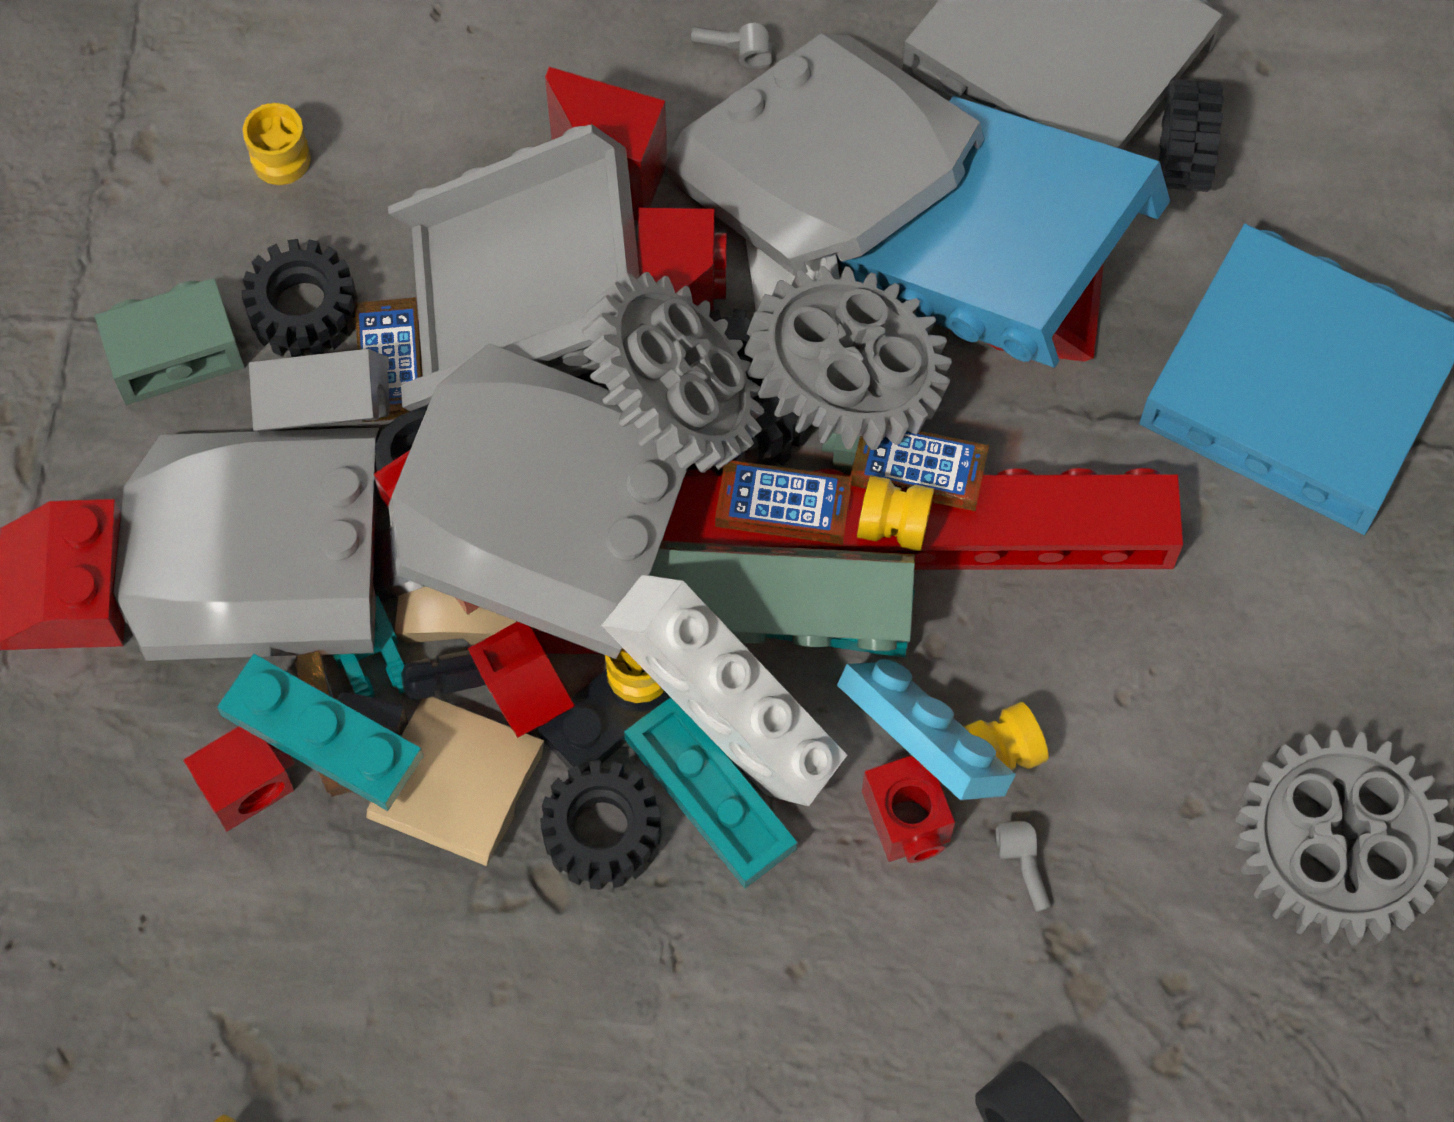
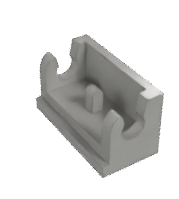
(319, 389)

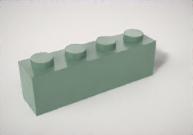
(798, 591)

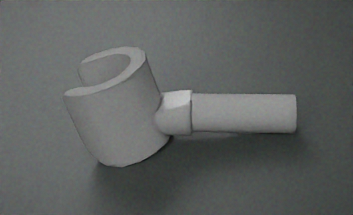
(751, 40)
(1019, 841)

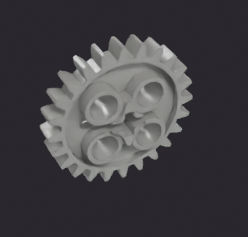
(847, 358)
(672, 372)
(1403, 837)

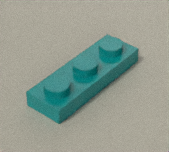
(320, 732)
(711, 792)

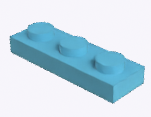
(926, 729)

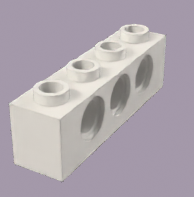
(724, 689)

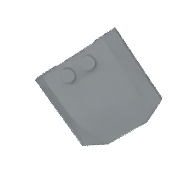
(824, 153)
(531, 498)
(250, 545)

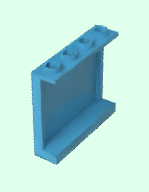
(1017, 233)
(1303, 378)

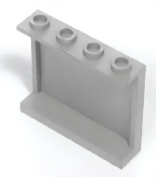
(1062, 62)
(519, 255)

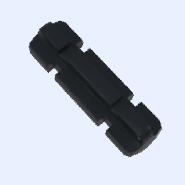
(450, 674)

